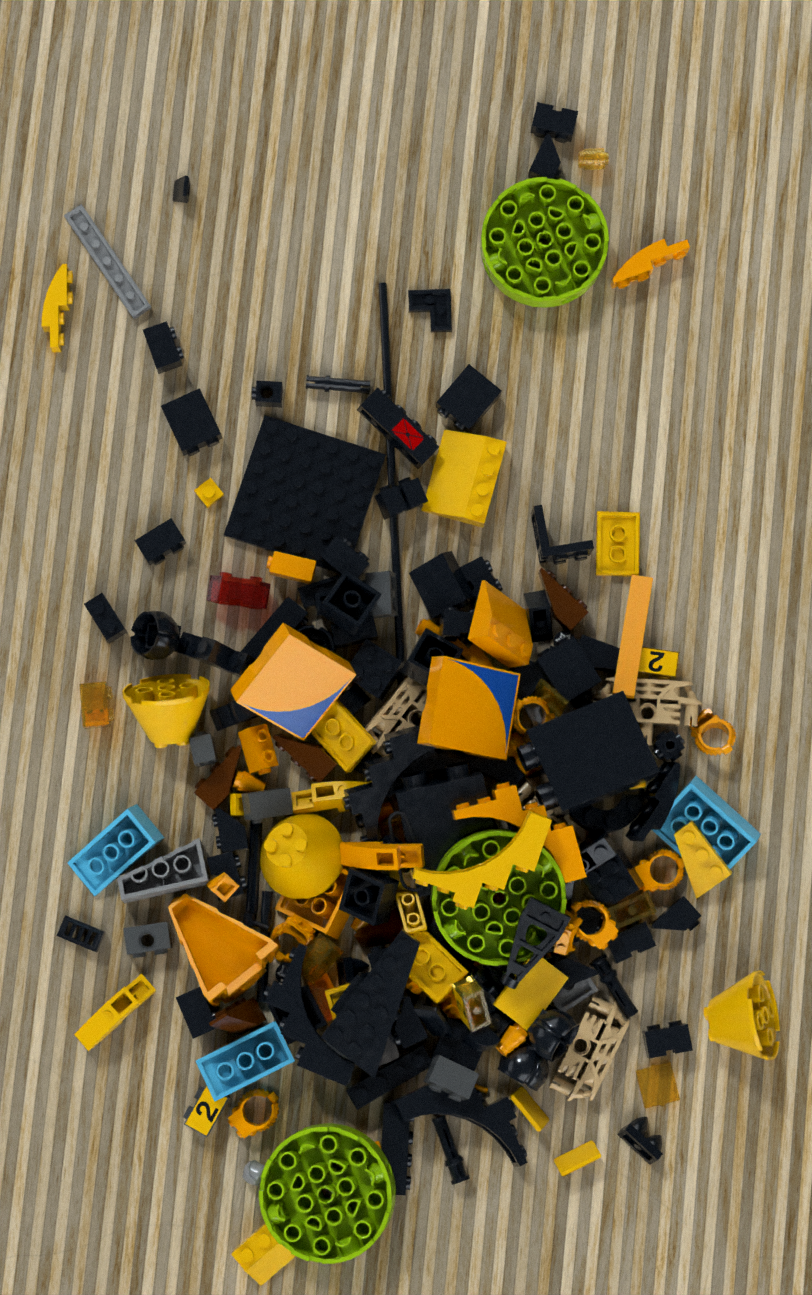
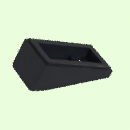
(97, 940)

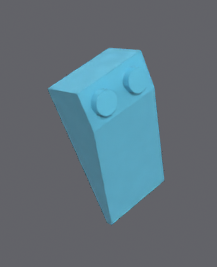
(115, 849)
(244, 1061)

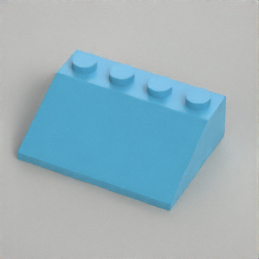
(716, 819)

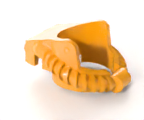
(547, 716)
(706, 721)
(650, 884)
(296, 927)
(607, 931)
(565, 943)
(240, 1120)

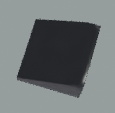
(181, 190)

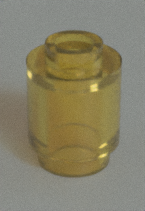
(593, 159)

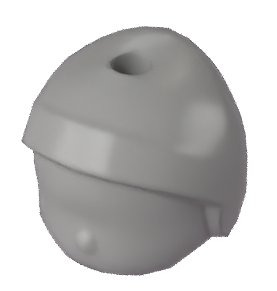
(252, 1172)

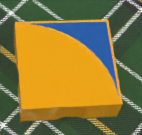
(293, 682)
(469, 708)

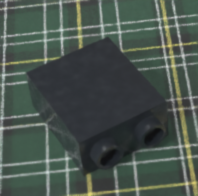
(587, 755)
(430, 807)

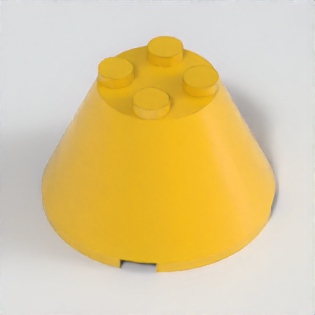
(168, 706)
(301, 856)
(746, 1017)

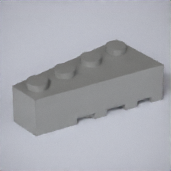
(174, 872)

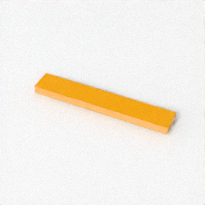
(633, 635)

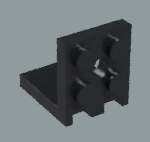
(559, 553)

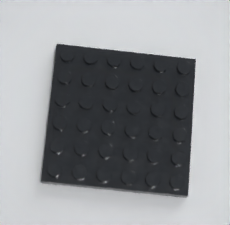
(303, 491)

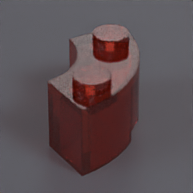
(238, 592)

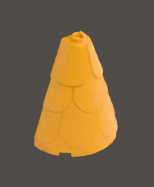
(220, 949)

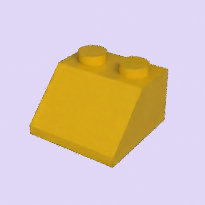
(261, 1255)

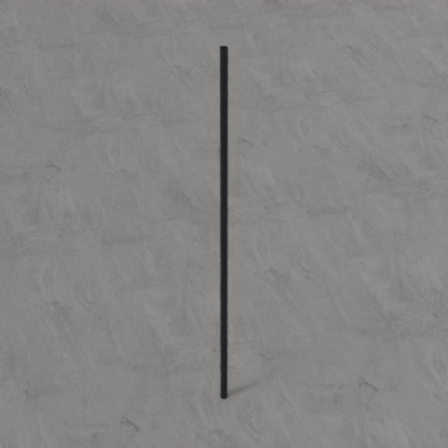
(391, 472)

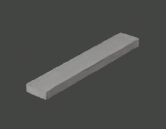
(107, 261)

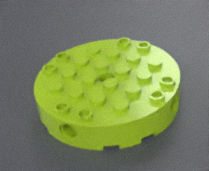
(539, 272)
(490, 927)
(335, 1160)

